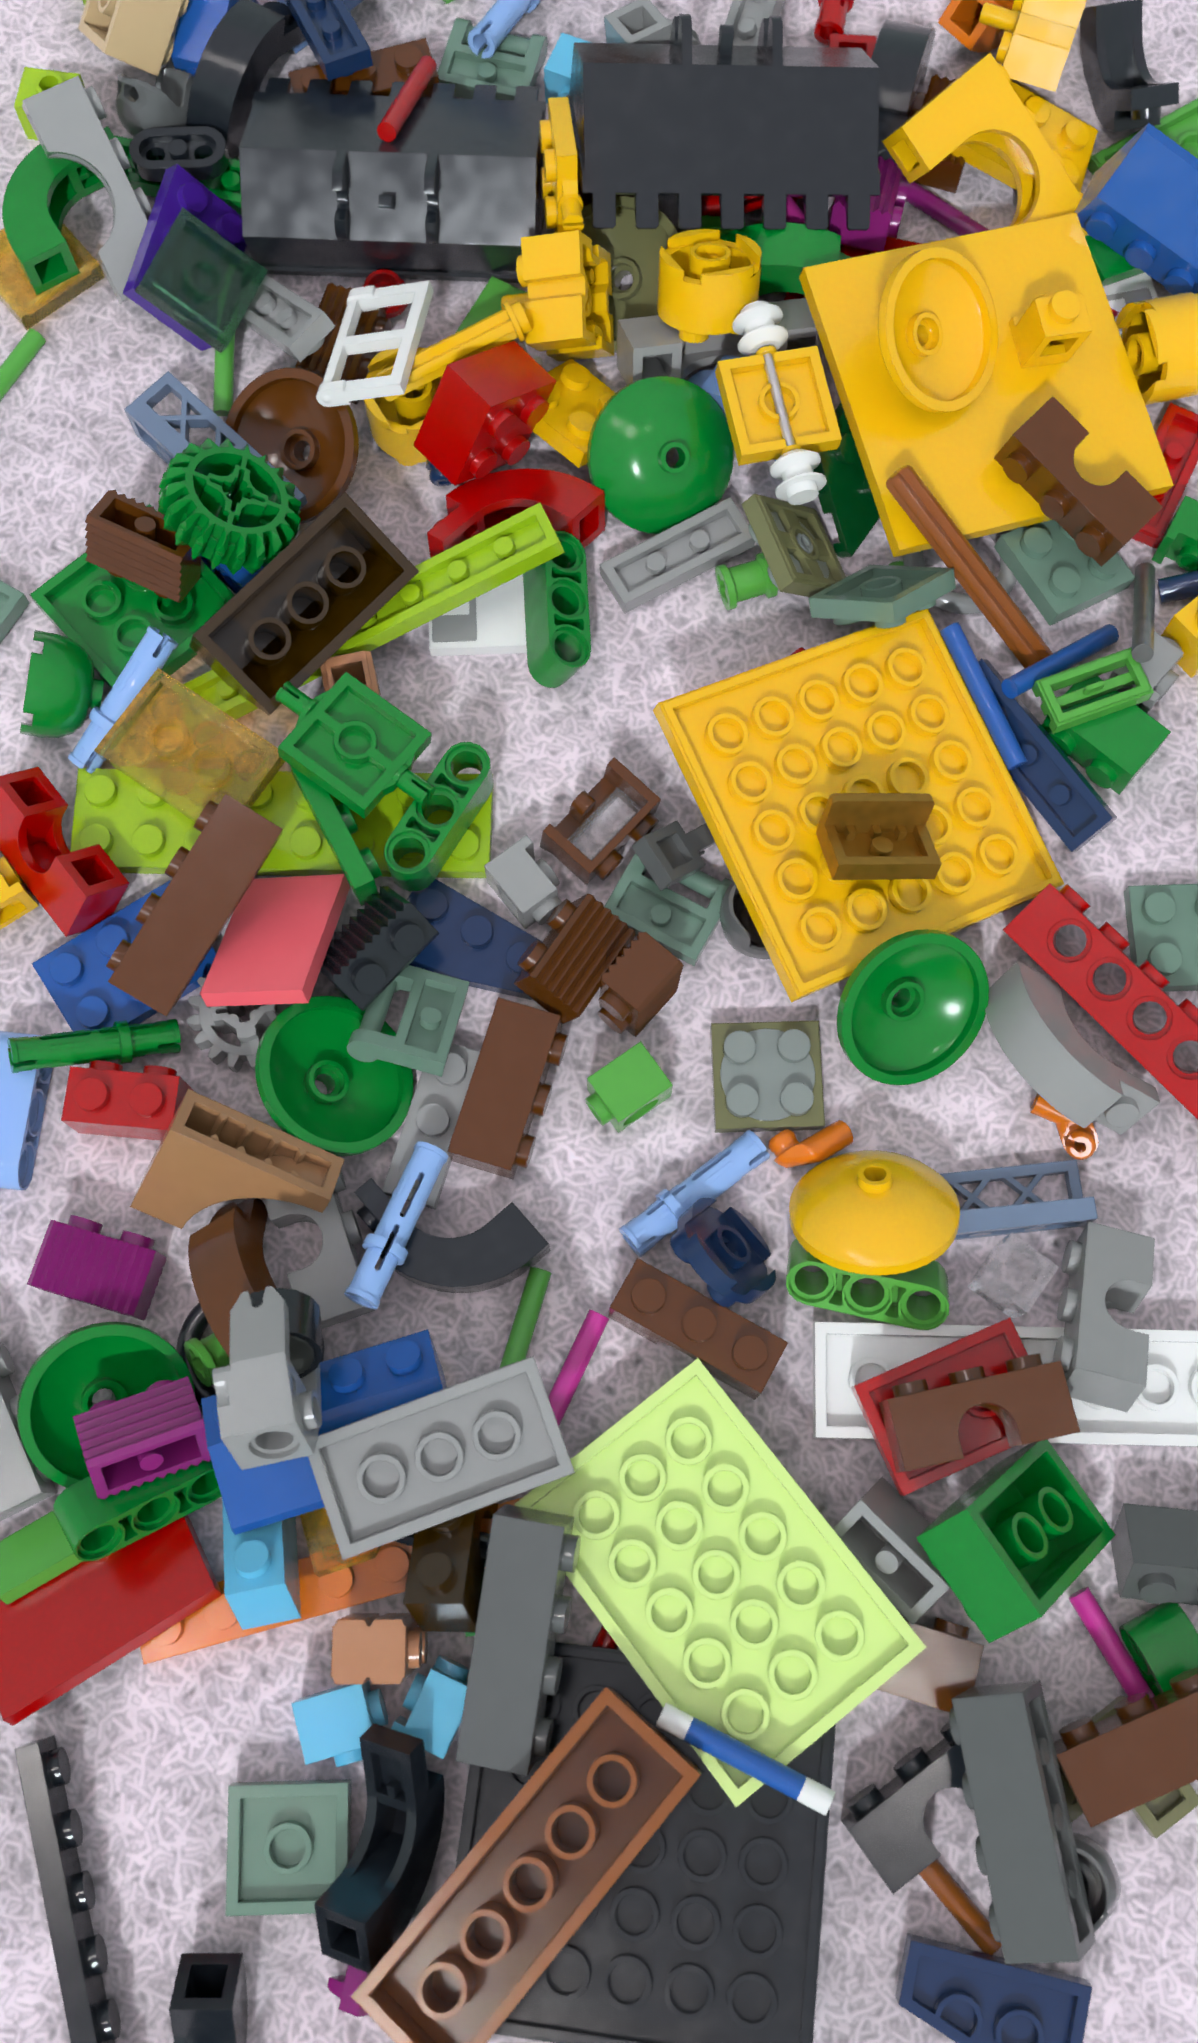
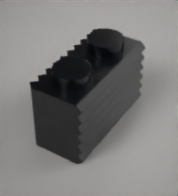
(376, 946)

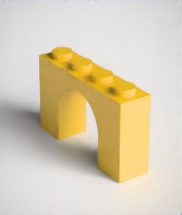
(987, 112)

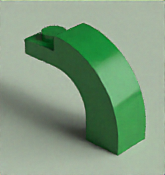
(34, 213)
(788, 252)

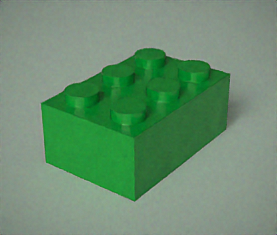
(1016, 1540)

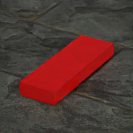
(1179, 446)

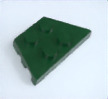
(846, 491)

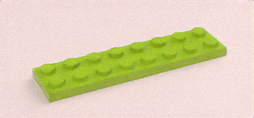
(146, 832)

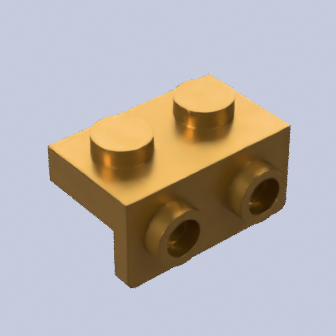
(878, 836)

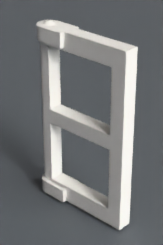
(340, 392)

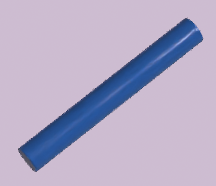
(1060, 660)
(983, 696)

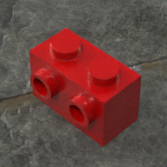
(122, 1102)

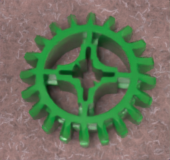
(228, 505)

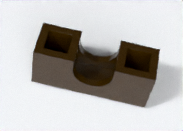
(447, 1574)

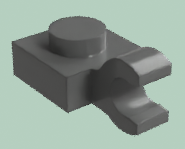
(673, 854)

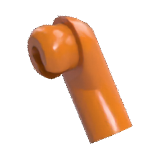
(1076, 1140)
(813, 1149)

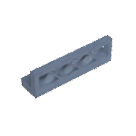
(159, 430)
(1020, 1217)

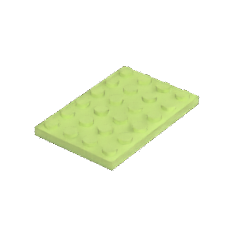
(723, 1576)

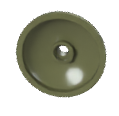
(633, 253)

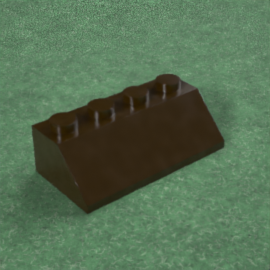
(303, 605)

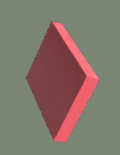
(276, 941)

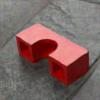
(71, 886)

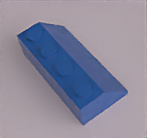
(1148, 208)
(350, 1391)

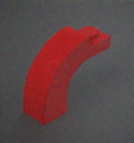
(484, 502)

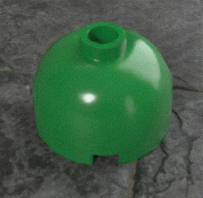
(59, 687)

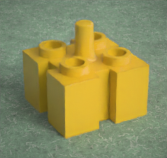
(1035, 38)
(566, 295)

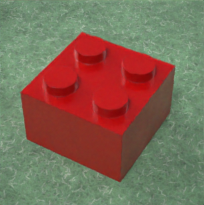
(484, 412)

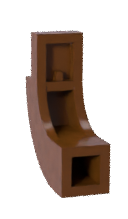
(228, 1261)

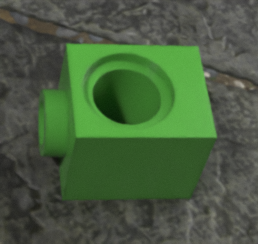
(627, 1088)

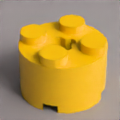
(706, 282)
(1162, 345)
(397, 422)

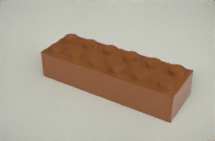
(529, 1880)

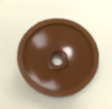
(282, 417)

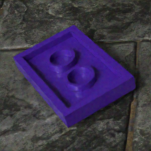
(176, 192)

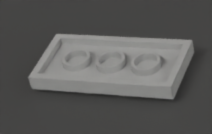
(439, 1457)

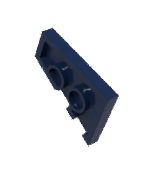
(470, 941)
(987, 2001)

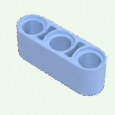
(21, 1117)

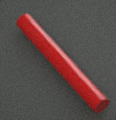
(406, 99)

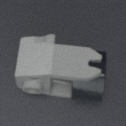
(273, 1380)

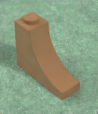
(225, 1156)

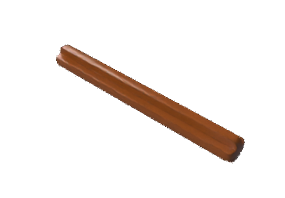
(968, 566)

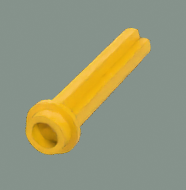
(479, 337)

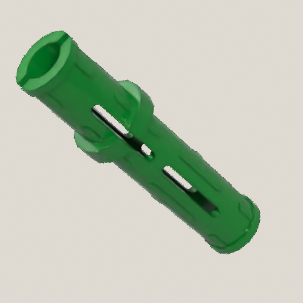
(105, 1044)

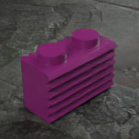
(884, 212)
(98, 1268)
(142, 1436)

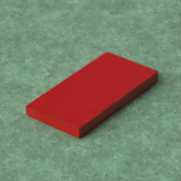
(98, 1615)

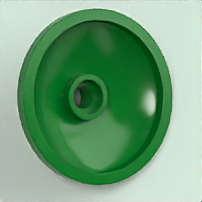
(631, 448)
(929, 1019)
(362, 1098)
(70, 1373)

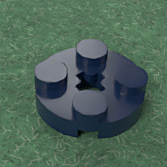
(723, 1252)

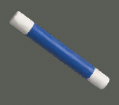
(746, 1759)

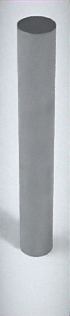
(1143, 613)

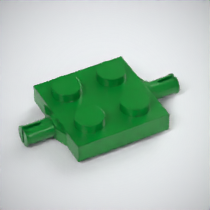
(354, 744)

